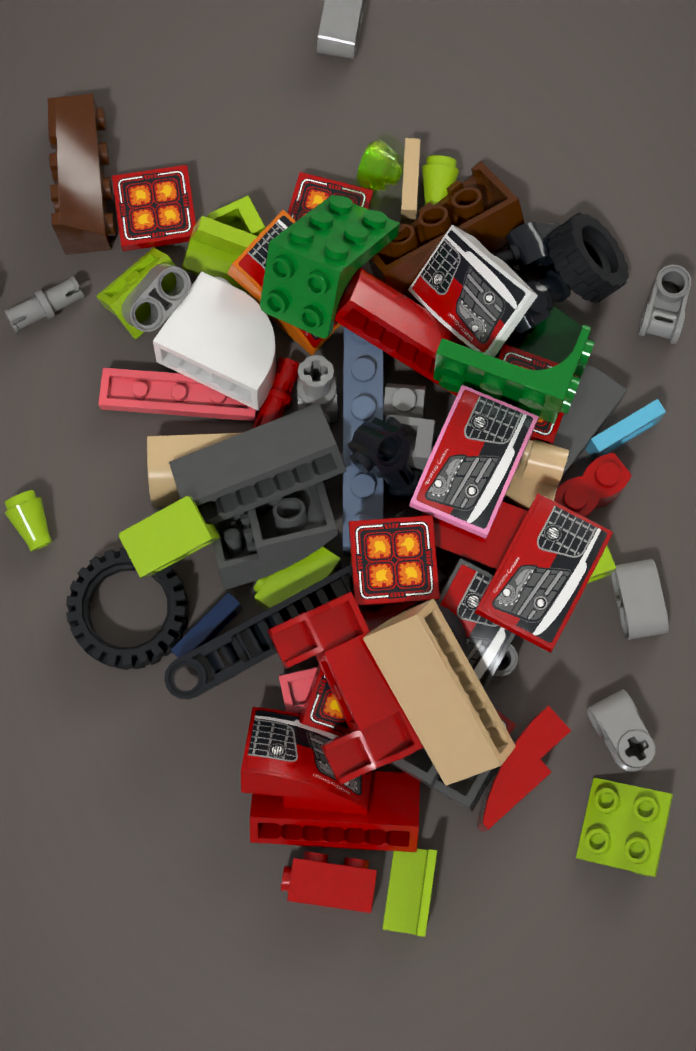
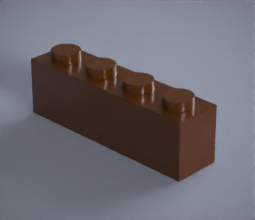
(78, 174)
(477, 206)

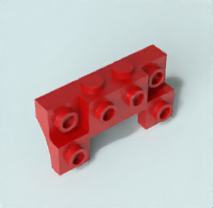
(373, 714)

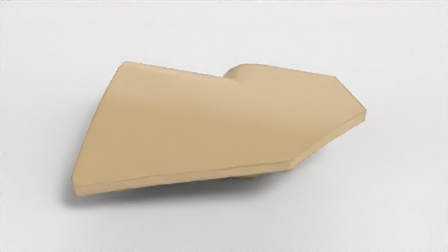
(537, 473)

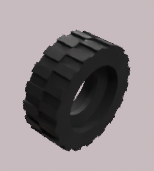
(588, 257)

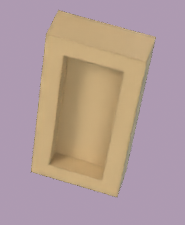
(410, 180)

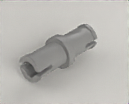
(44, 304)

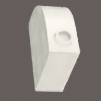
(220, 341)

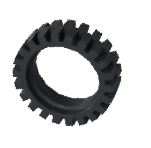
(125, 657)

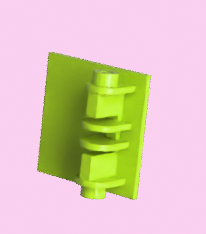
(624, 826)

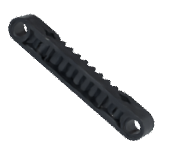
(250, 641)

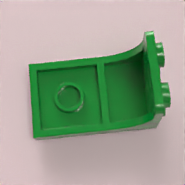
(316, 260)
(535, 391)

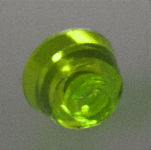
(379, 167)

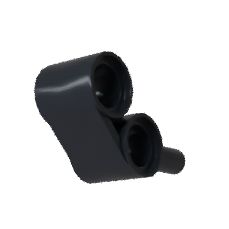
(529, 247)

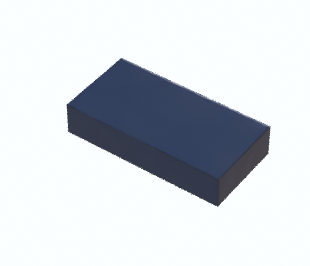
(209, 625)

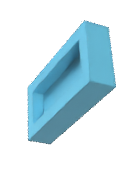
(625, 430)

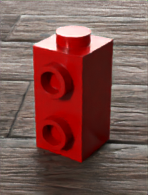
(328, 884)

